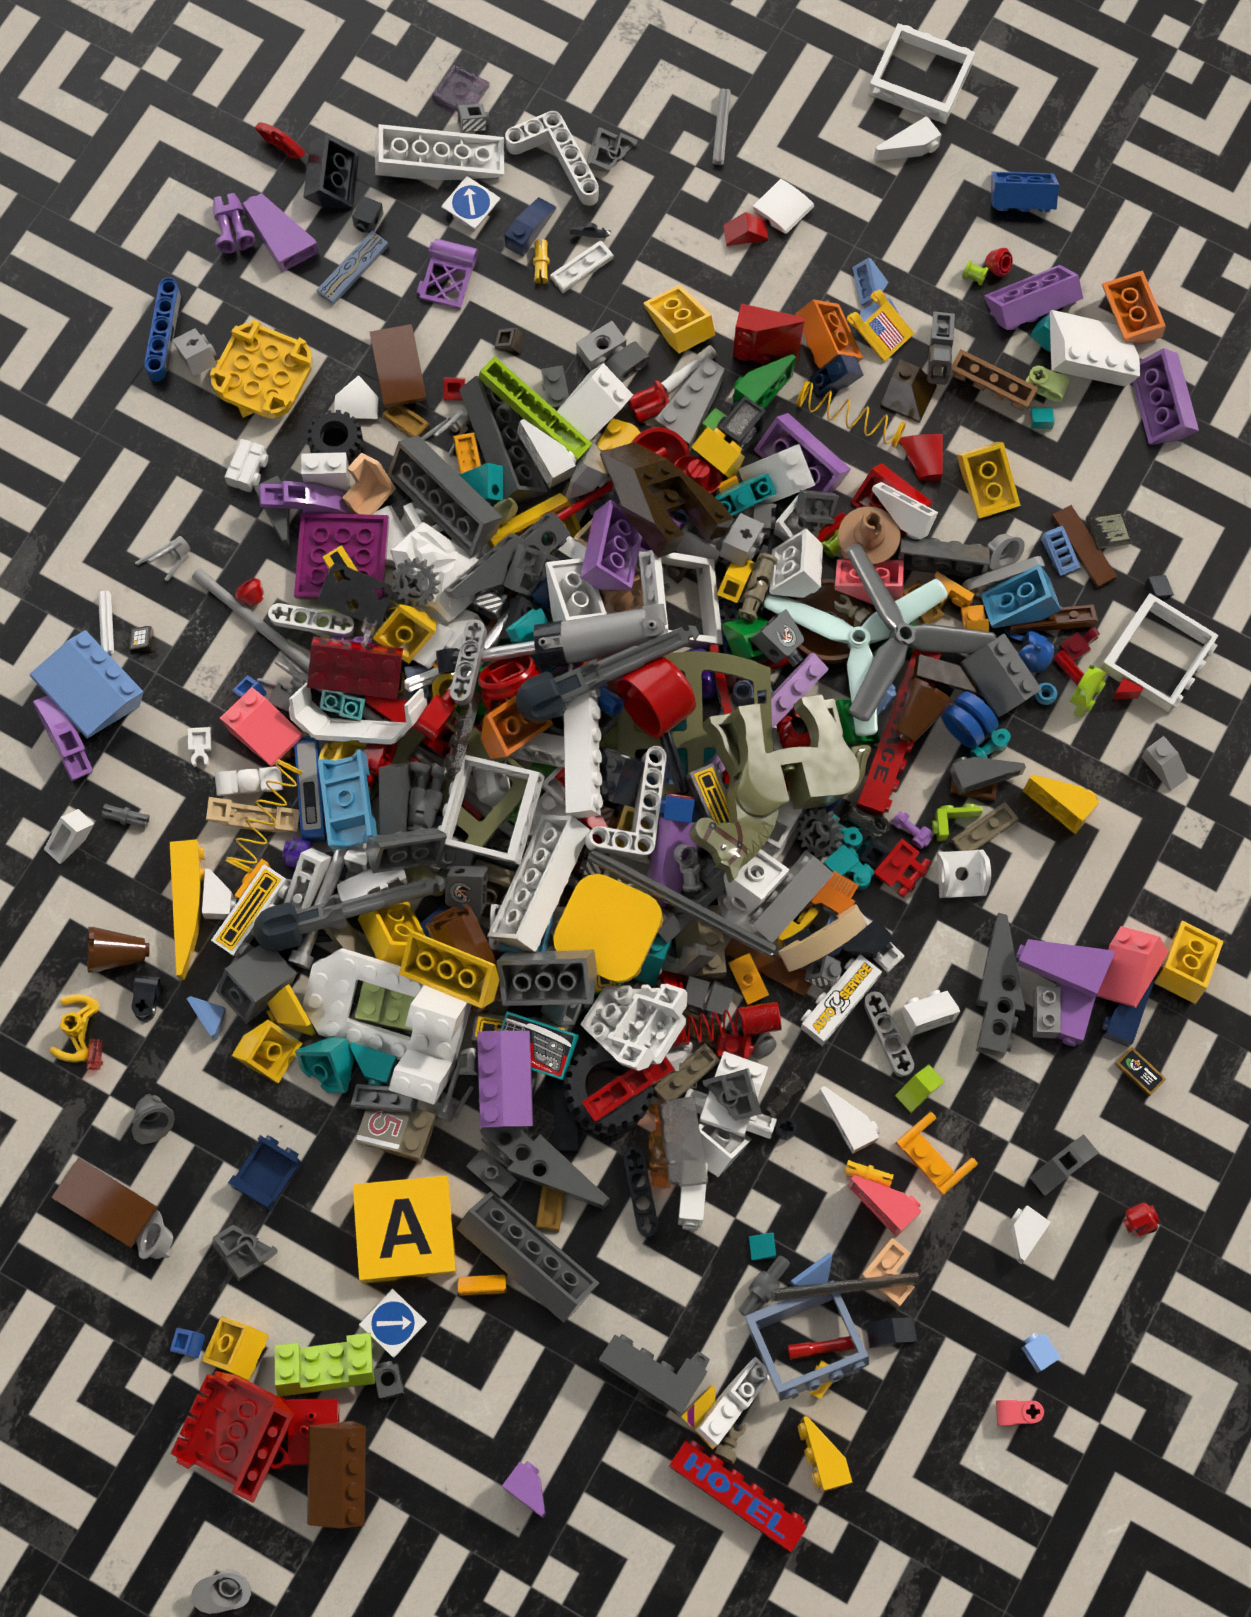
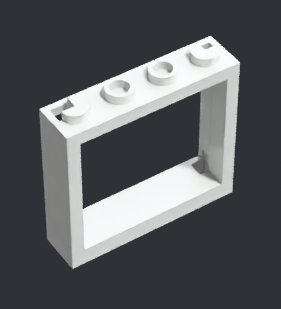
(912, 100)
(654, 591)
(1181, 622)
(525, 815)

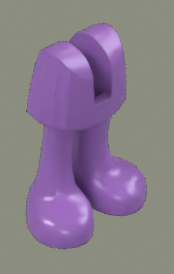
(224, 214)

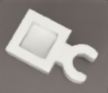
(199, 742)

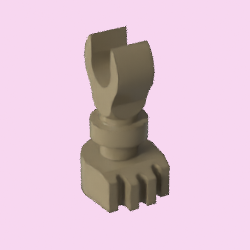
(852, 611)
(725, 1451)

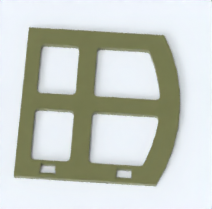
(694, 738)

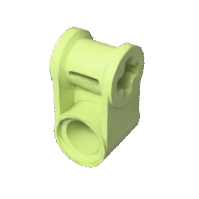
(1050, 384)

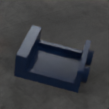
(266, 1172)

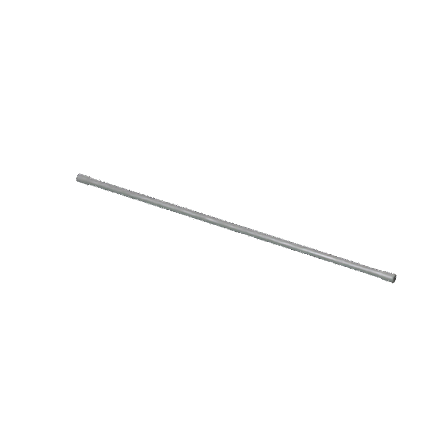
(210, 584)

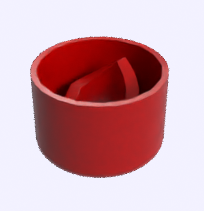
(656, 696)

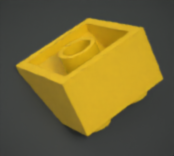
(719, 452)
(235, 1347)

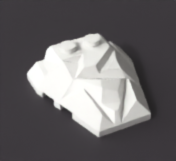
(447, 559)
(637, 1023)

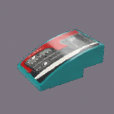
(549, 1046)

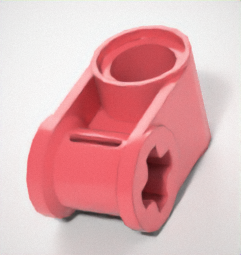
(1014, 1412)

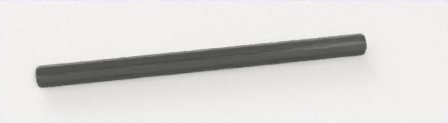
(682, 903)

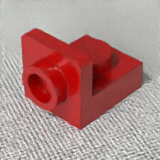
(737, 1046)

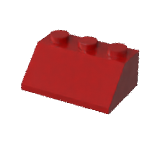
(866, 497)

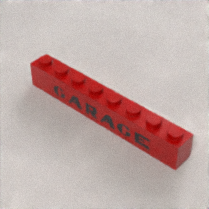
(890, 752)

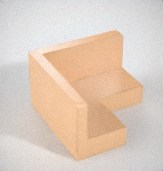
(370, 488)
(887, 1264)

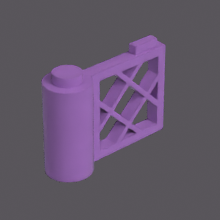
(450, 256)

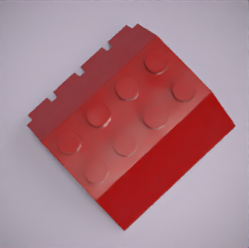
(234, 1432)

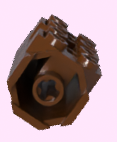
(462, 931)

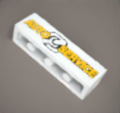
(840, 1000)

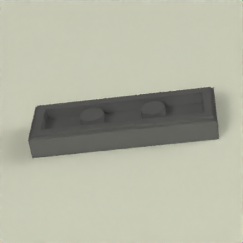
(382, 1099)

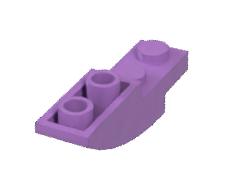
(304, 496)
(65, 738)

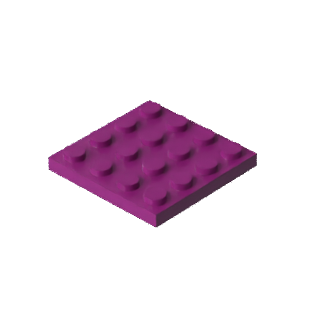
(359, 534)

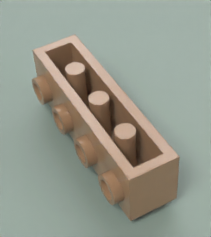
(994, 379)

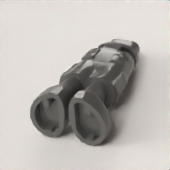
(425, 802)

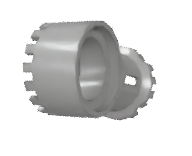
(689, 867)

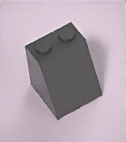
(254, 981)

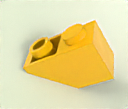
(735, 581)

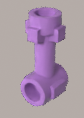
(921, 837)

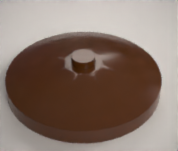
(823, 600)

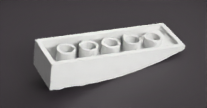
(437, 154)

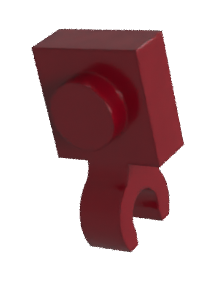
(1077, 646)

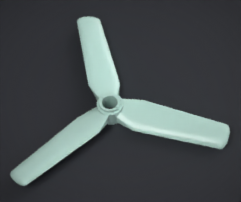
(871, 631)

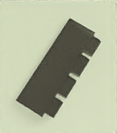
(683, 1142)

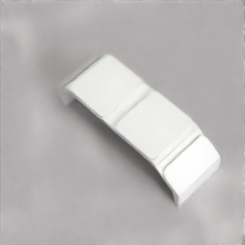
(322, 727)

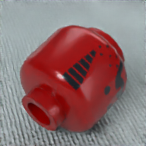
(1141, 1220)

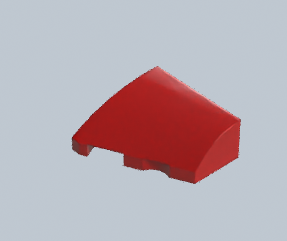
(925, 455)

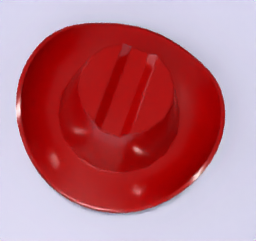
(701, 472)

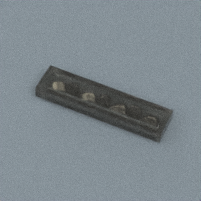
(460, 739)

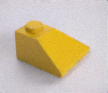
(407, 629)
(289, 1012)
(267, 1050)

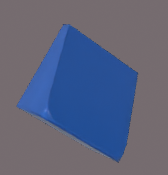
(246, 684)
(187, 1343)

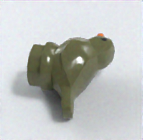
(507, 509)

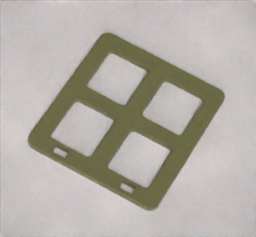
(478, 832)

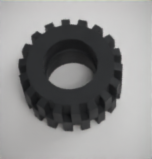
(336, 424)

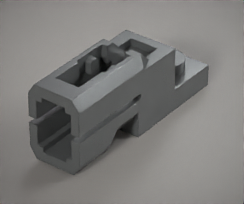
(941, 346)

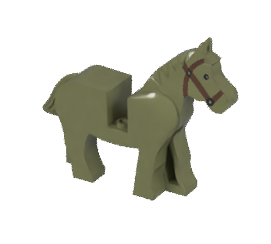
(757, 786)

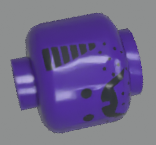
(293, 850)

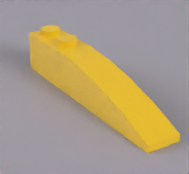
(187, 899)

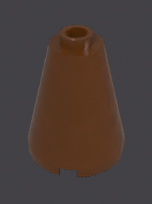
(920, 710)
(113, 949)

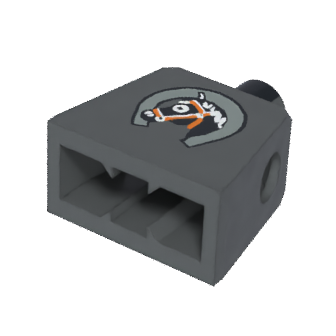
(780, 639)
(466, 886)

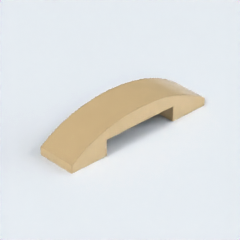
(235, 815)
(824, 940)

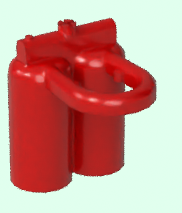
(648, 402)

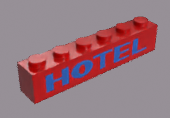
(738, 1496)

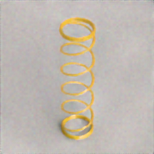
(803, 393)
(234, 861)

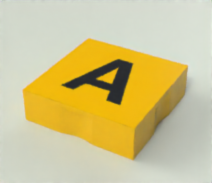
(404, 1229)

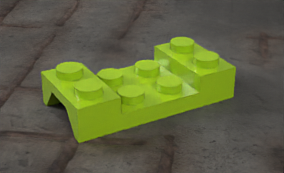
(324, 1366)

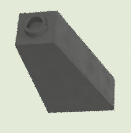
(394, 797)

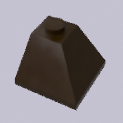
(908, 391)

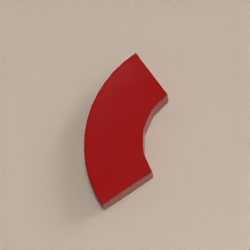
(279, 139)

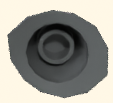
(151, 1120)

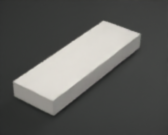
(581, 266)

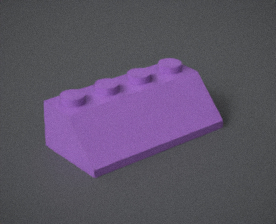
(1034, 297)
(1164, 398)
(823, 464)
(611, 550)
(505, 1079)

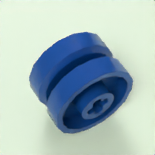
(969, 720)

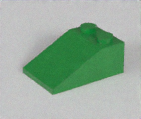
(764, 382)

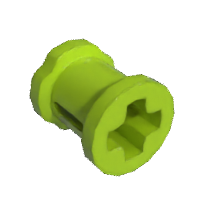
(975, 272)
(832, 546)

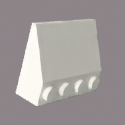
(1092, 350)

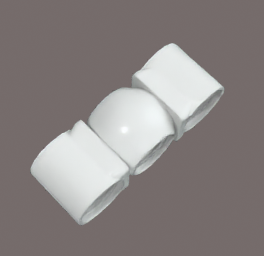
(247, 781)

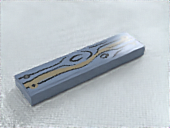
(352, 267)

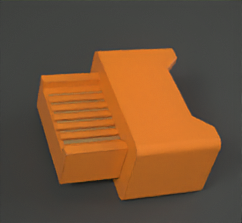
(836, 894)

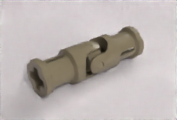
(757, 587)

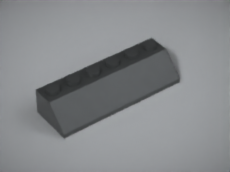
(497, 435)
(443, 495)
(527, 1255)

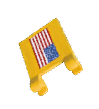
(884, 328)

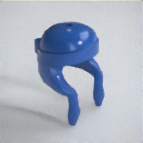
(1037, 654)

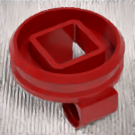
(504, 678)

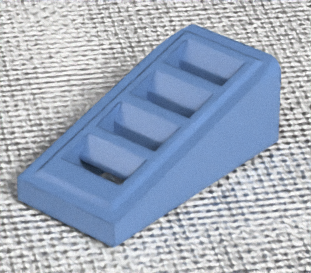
(1063, 540)

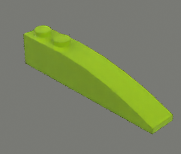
(532, 406)

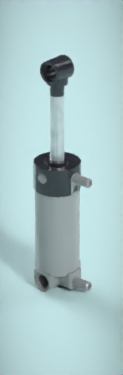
(575, 639)

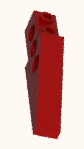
(394, 711)

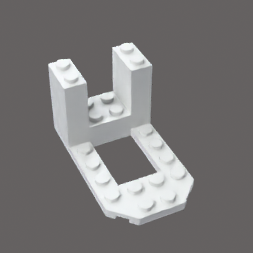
(436, 1021)

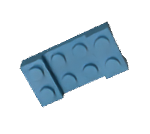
(346, 801)

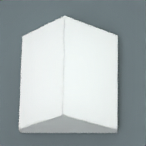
(468, 1062)

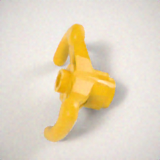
(75, 1027)

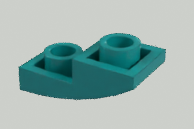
(345, 704)

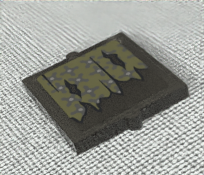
(1109, 529)

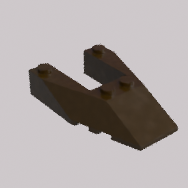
(653, 488)

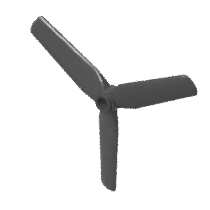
(892, 654)

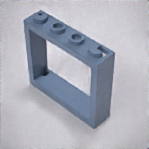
(814, 1379)

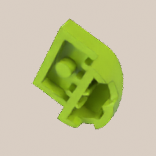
(1088, 686)

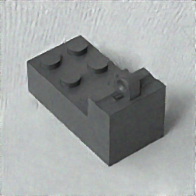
(652, 1377)

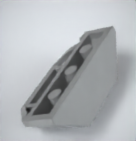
(588, 473)

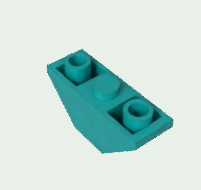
(746, 493)

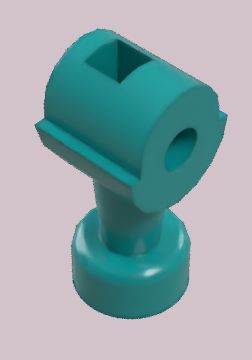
(998, 741)
(852, 838)

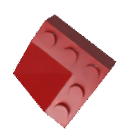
(767, 335)

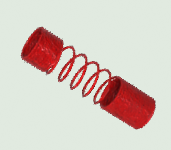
(754, 1020)

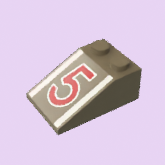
(397, 1132)

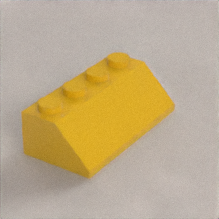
(525, 520)
(449, 970)

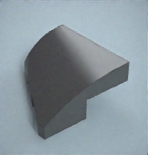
(735, 1093)
(241, 1251)

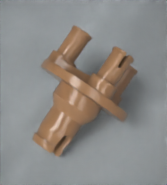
(873, 531)
(620, 600)

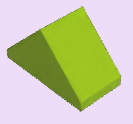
(919, 1088)

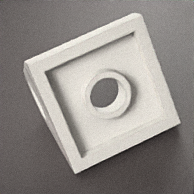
(978, 869)
(755, 889)

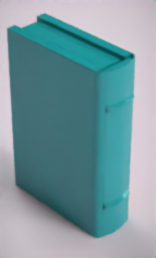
(523, 631)

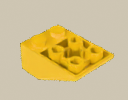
(827, 1461)

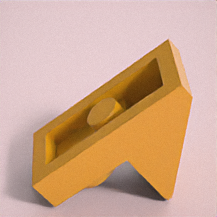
(957, 593)
(974, 618)

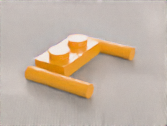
(929, 1160)

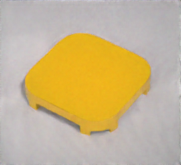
(262, 370)
(612, 922)

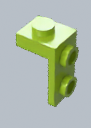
(946, 812)

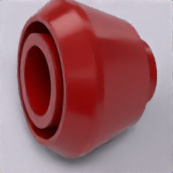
(999, 261)
(250, 592)

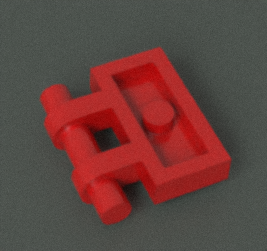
(895, 865)

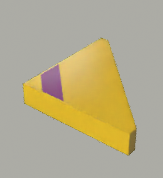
(695, 1414)

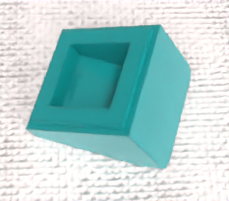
(1042, 418)
(762, 1246)

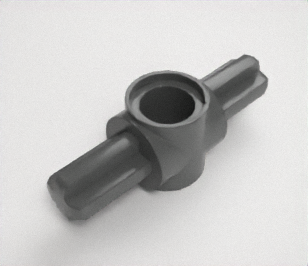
(763, 1286)

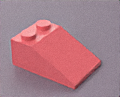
(890, 572)
(261, 727)
(1133, 966)
(888, 1205)

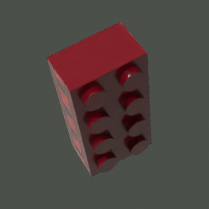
(354, 669)

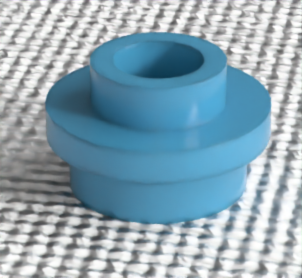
(1050, 689)

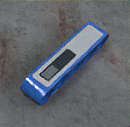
(159, 321)
(309, 790)

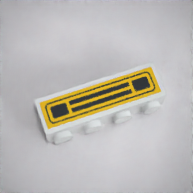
(261, 894)

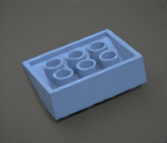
(87, 684)

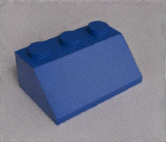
(1024, 191)

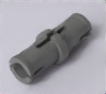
(125, 816)

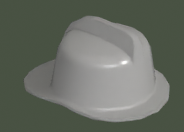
(1005, 551)
(155, 1239)
(221, 1592)

